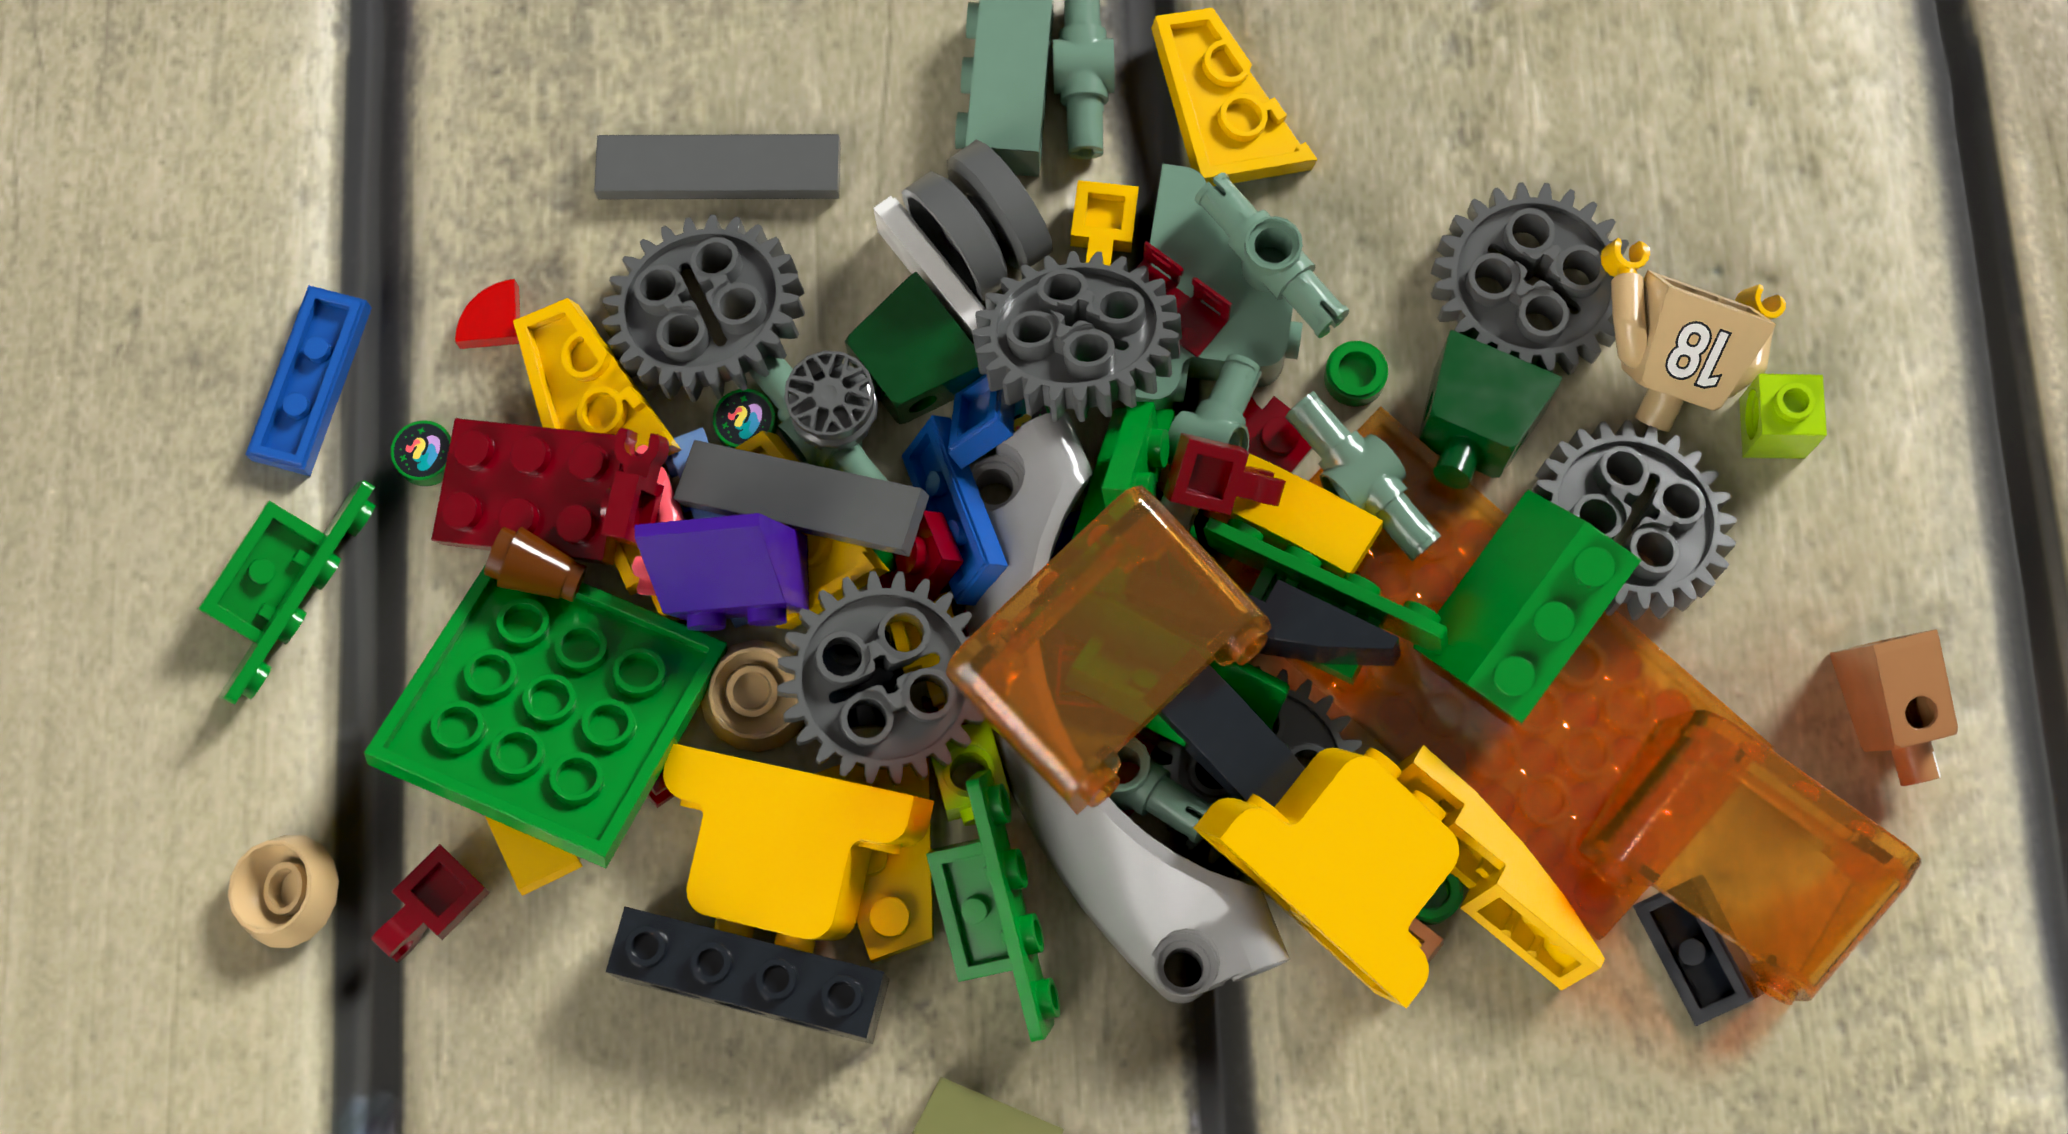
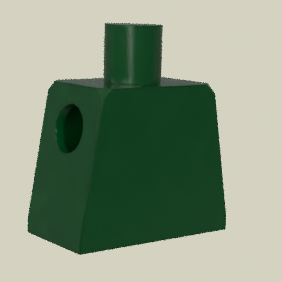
(913, 352)
(1481, 409)

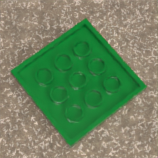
(548, 712)

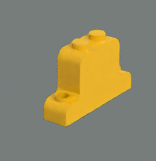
(785, 844)
(1346, 861)

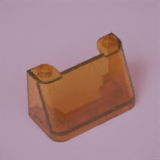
(1104, 644)
(1750, 850)

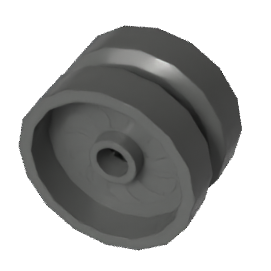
(979, 218)

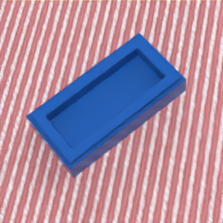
(978, 422)

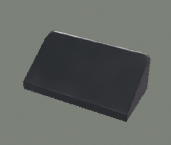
(1703, 965)

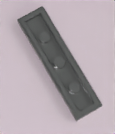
(718, 166)
(803, 497)

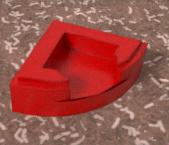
(490, 317)

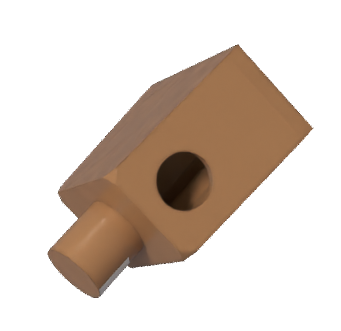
(1899, 700)

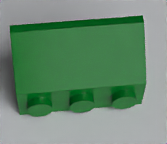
(1529, 604)

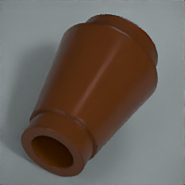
(533, 566)

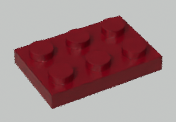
(529, 480)

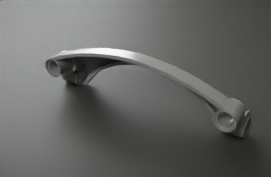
(1120, 876)

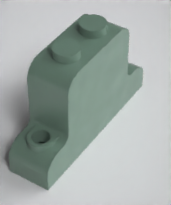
(1258, 322)

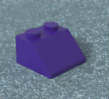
(726, 569)

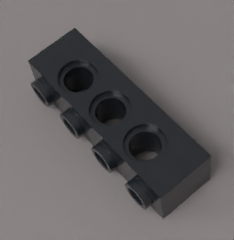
(748, 975)

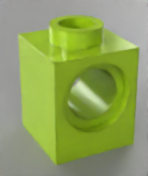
(1782, 416)
(981, 751)

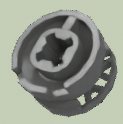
(831, 400)

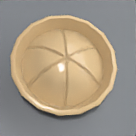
(748, 680)
(306, 890)

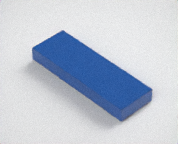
(309, 380)
(958, 498)

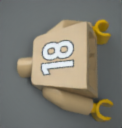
(1685, 338)

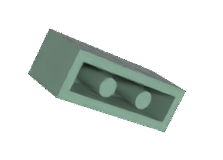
(1007, 80)

